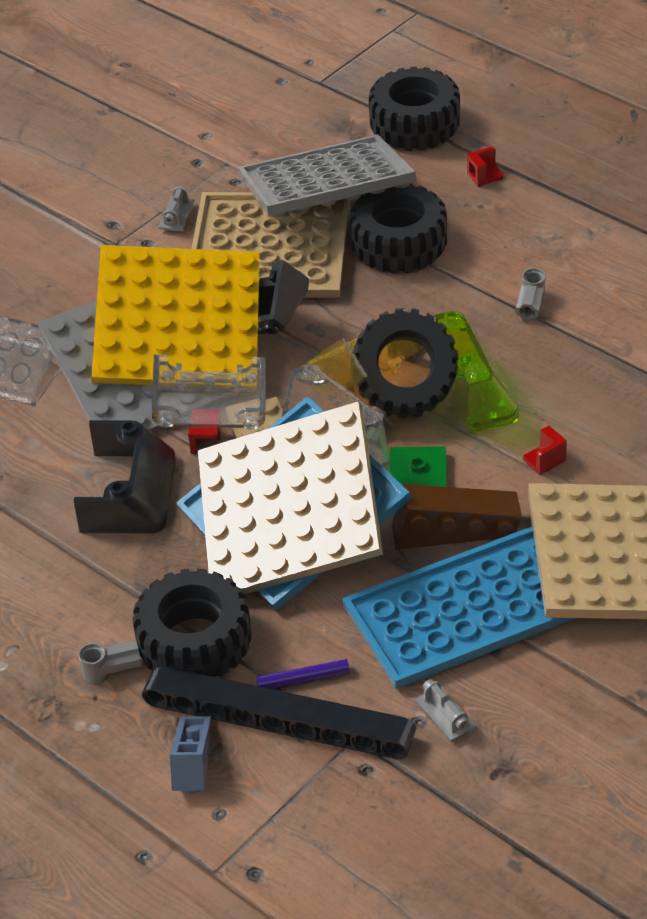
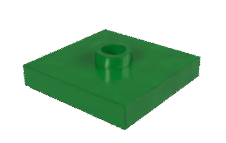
(419, 465)

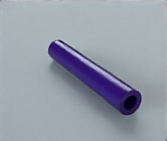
(304, 674)

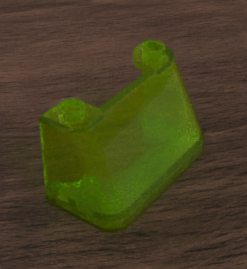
(489, 396)

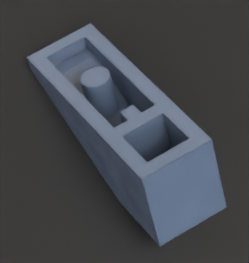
(190, 754)

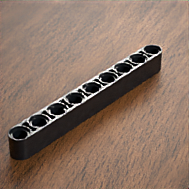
(280, 712)

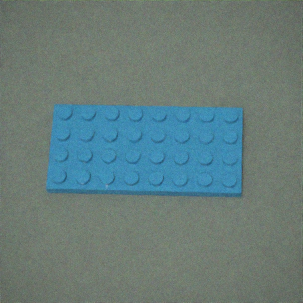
(453, 609)

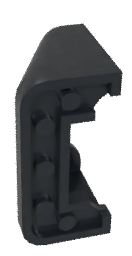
(280, 296)

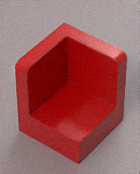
(483, 167)
(205, 433)
(549, 453)

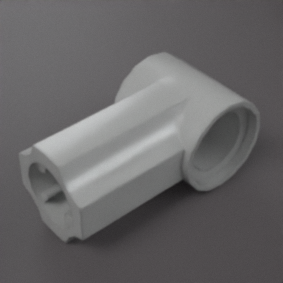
(531, 294)
(99, 661)

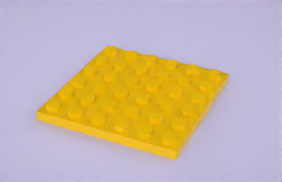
(174, 304)

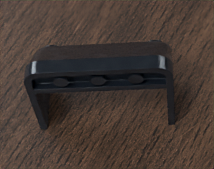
(134, 504)

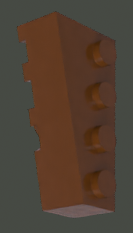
(454, 516)

